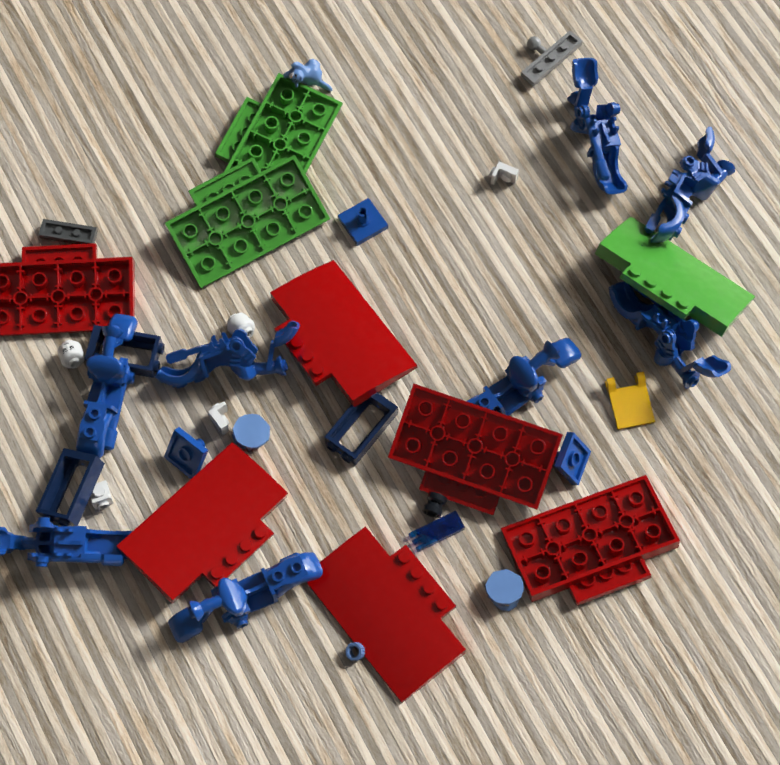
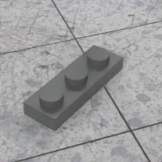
(67, 232)

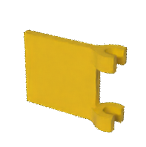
(631, 403)

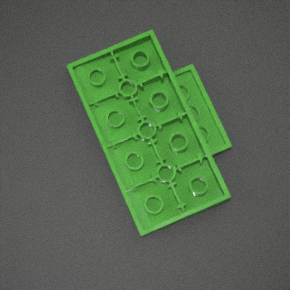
(281, 126)
(244, 217)
(674, 277)

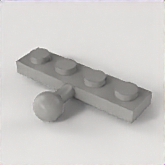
(550, 58)

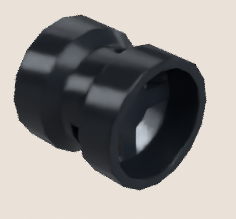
(434, 505)

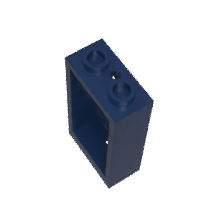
(140, 341)
(349, 418)
(59, 482)

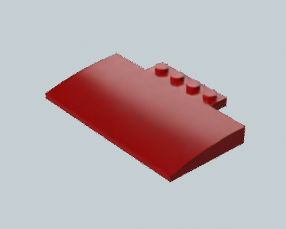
(64, 290)
(340, 334)
(473, 451)
(206, 525)
(592, 543)
(390, 610)

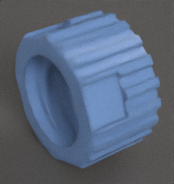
(349, 654)

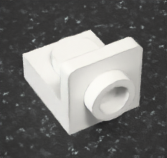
(505, 172)
(218, 418)
(101, 496)

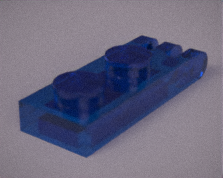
(437, 531)

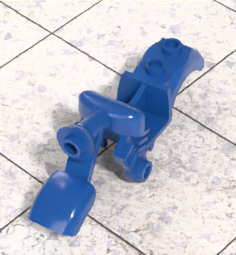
(599, 127)
(696, 183)
(674, 335)
(234, 352)
(522, 380)
(105, 399)
(66, 544)
(246, 595)

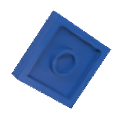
(363, 221)
(186, 452)
(572, 458)

